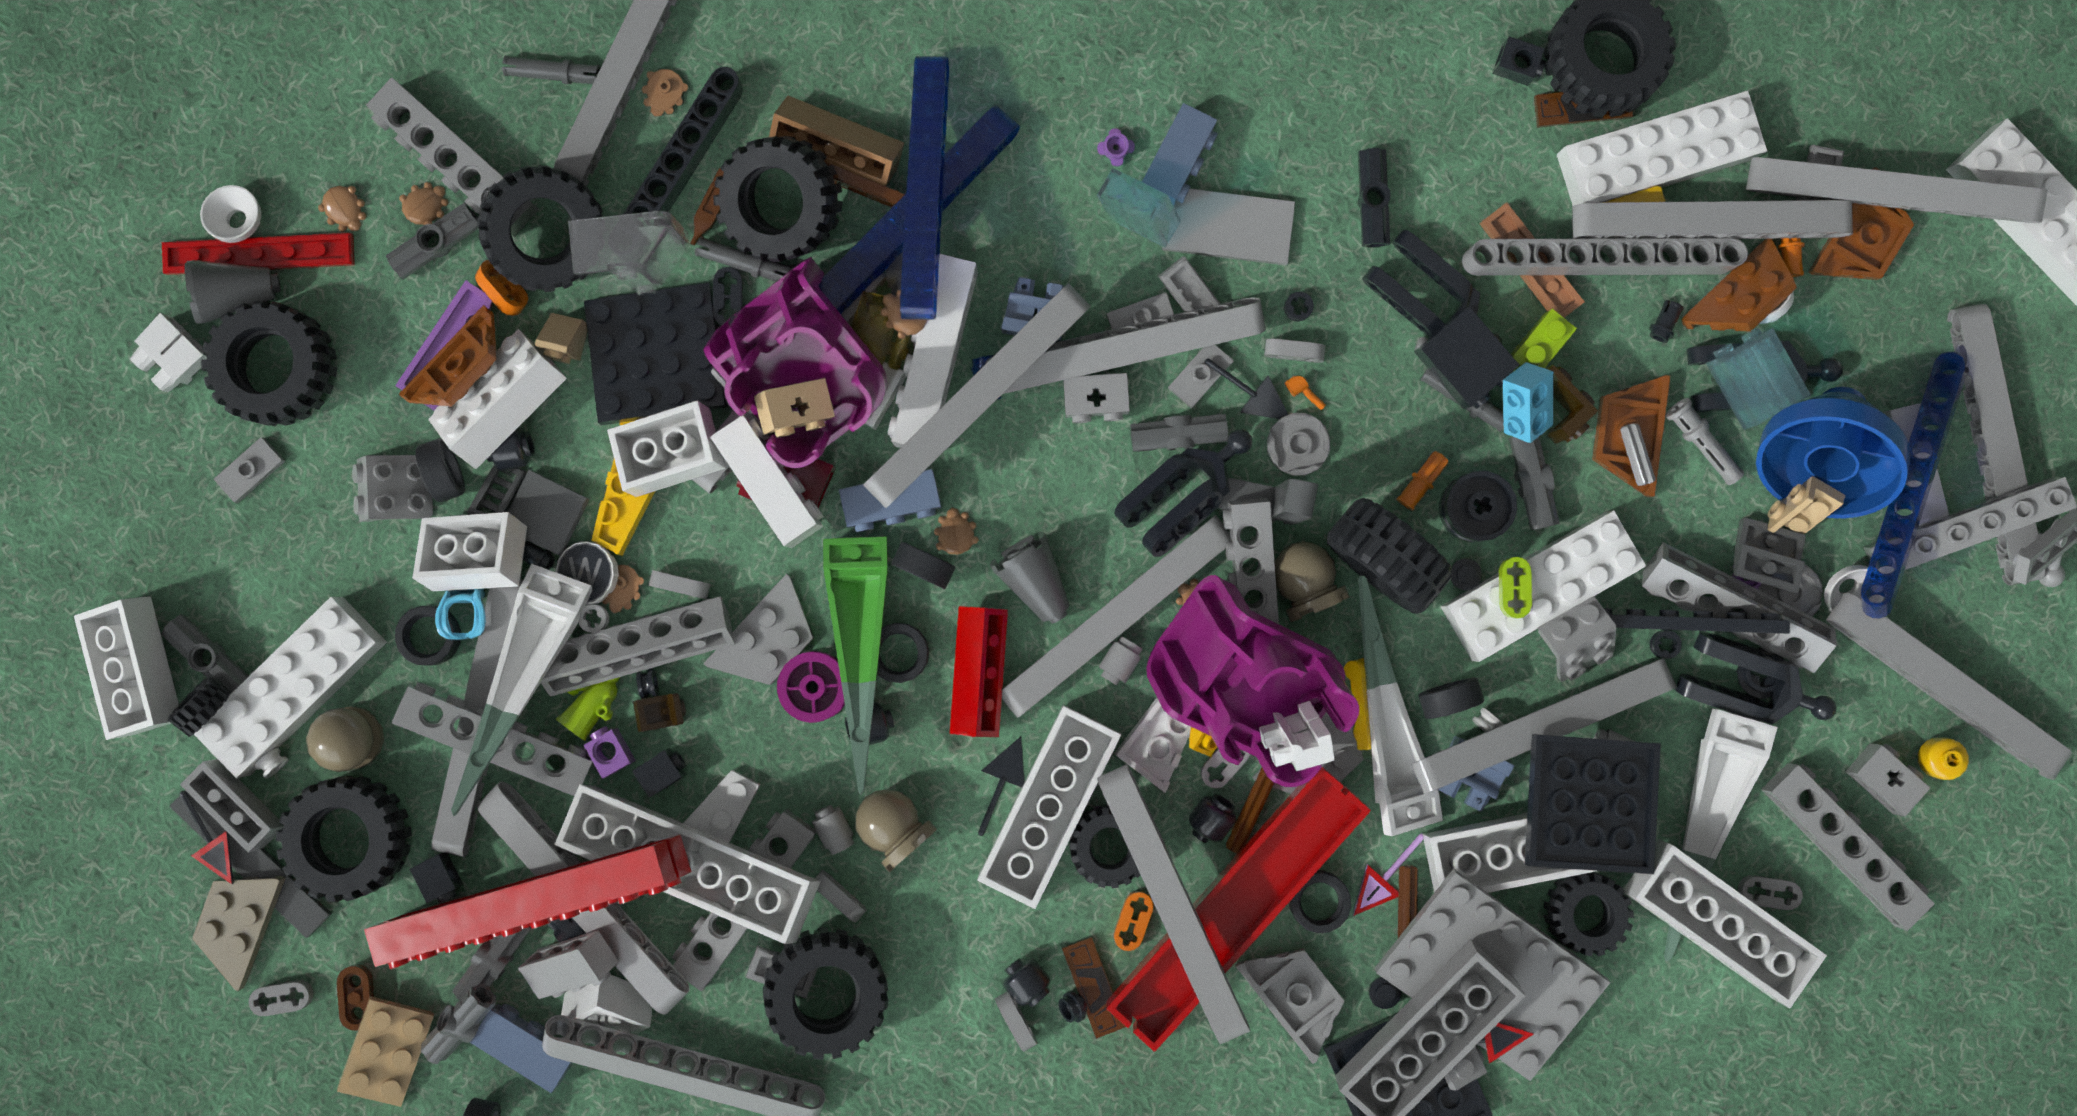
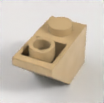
(562, 338)

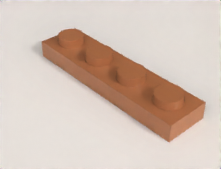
(1551, 290)

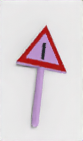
(1376, 889)

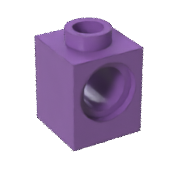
(623, 755)

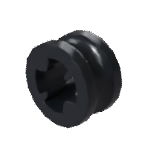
(1308, 303)
(1676, 647)
(647, 683)

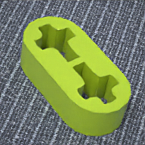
(1507, 587)

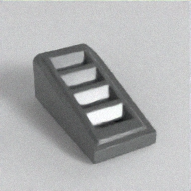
(486, 489)

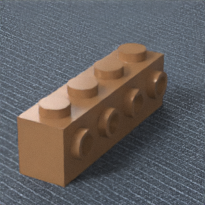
(841, 140)

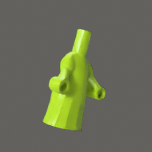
(589, 707)

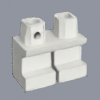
(172, 349)
(1298, 739)

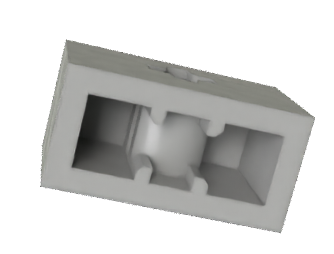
(1111, 386)
(1871, 773)

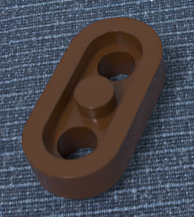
(353, 996)

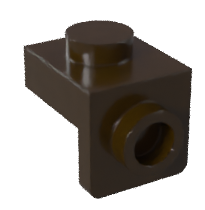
(659, 712)

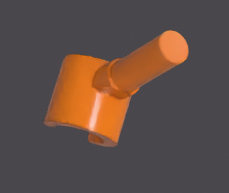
(1299, 384)

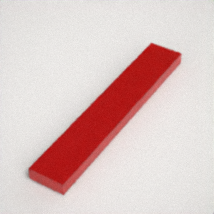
(269, 252)

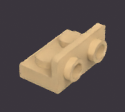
(1805, 506)

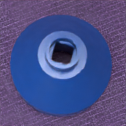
(1841, 444)

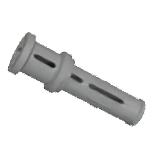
(1697, 430)

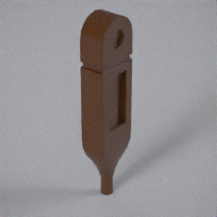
(707, 211)

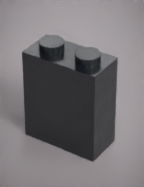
(1467, 359)

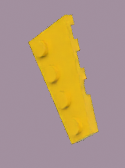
(618, 514)

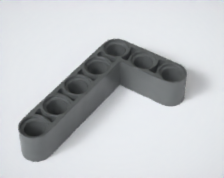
(1289, 501)

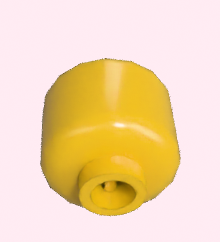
(1943, 758)

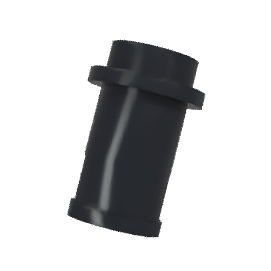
(1666, 321)
(537, 556)

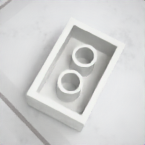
(665, 449)
(470, 552)

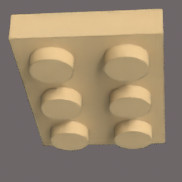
(385, 1051)

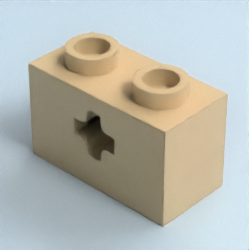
(810, 399)

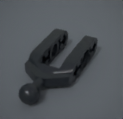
(1436, 269)
(1828, 370)
(1191, 509)
(1785, 697)

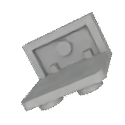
(390, 488)
(1580, 638)

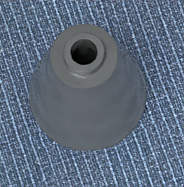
(223, 286)
(1034, 577)

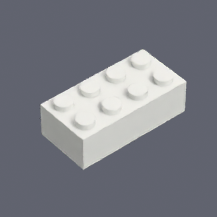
(498, 400)
(767, 481)
(127, 666)

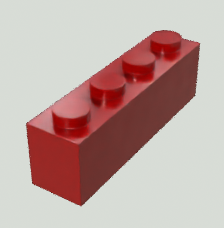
(978, 671)

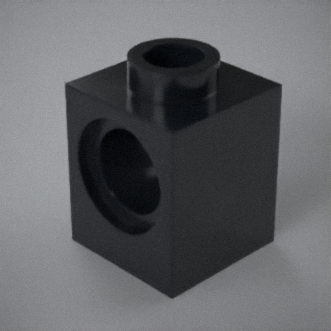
(1506, 65)
(660, 772)
(437, 878)

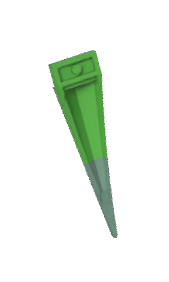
(856, 596)

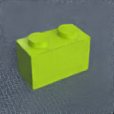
(1543, 340)

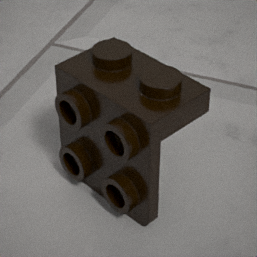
(1576, 402)

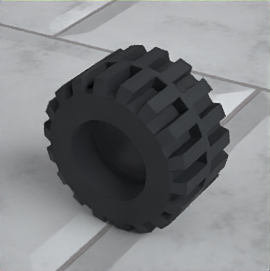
(1085, 862)
(1612, 924)

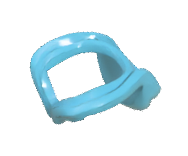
(461, 596)

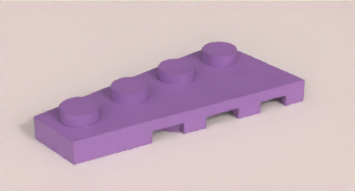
(458, 313)

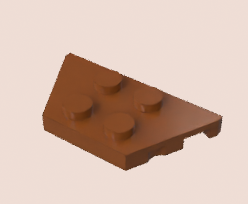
(1871, 247)
(1745, 293)
(456, 364)
(1640, 405)

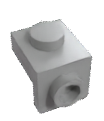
(1466, 1070)

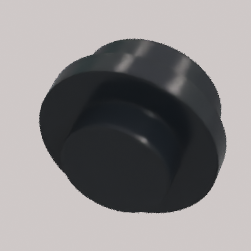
(1466, 574)
(1383, 993)
(1072, 1007)

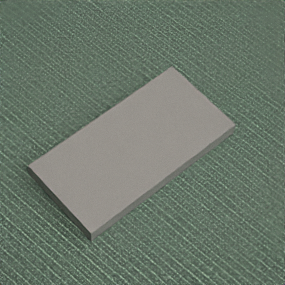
(1233, 227)

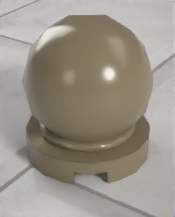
(1307, 578)
(345, 739)
(890, 825)

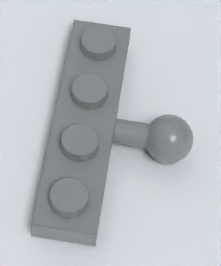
(2047, 552)

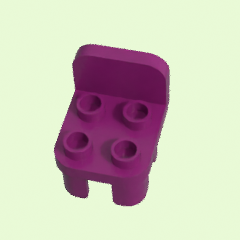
(795, 338)
(1234, 669)

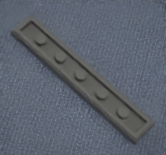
(294, 904)

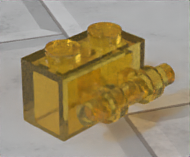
(872, 330)

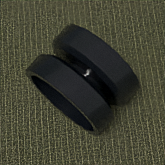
(1496, 504)

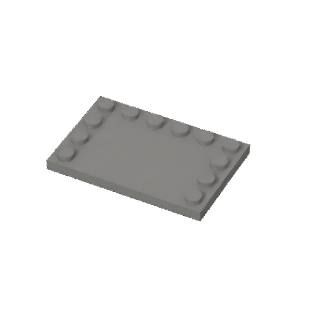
(1554, 980)

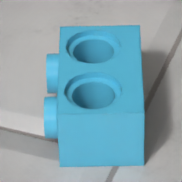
(1528, 402)

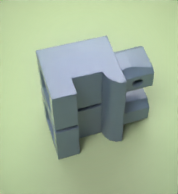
(1023, 305)
(1483, 784)

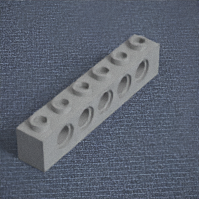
(393, 102)
(1256, 514)
(1986, 521)
(1669, 564)
(640, 645)
(566, 779)
(1911, 899)
(700, 969)

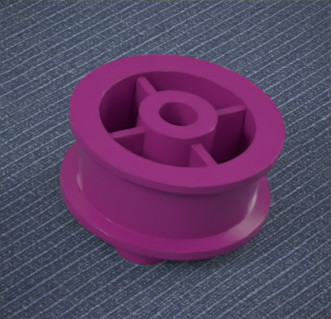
(795, 692)

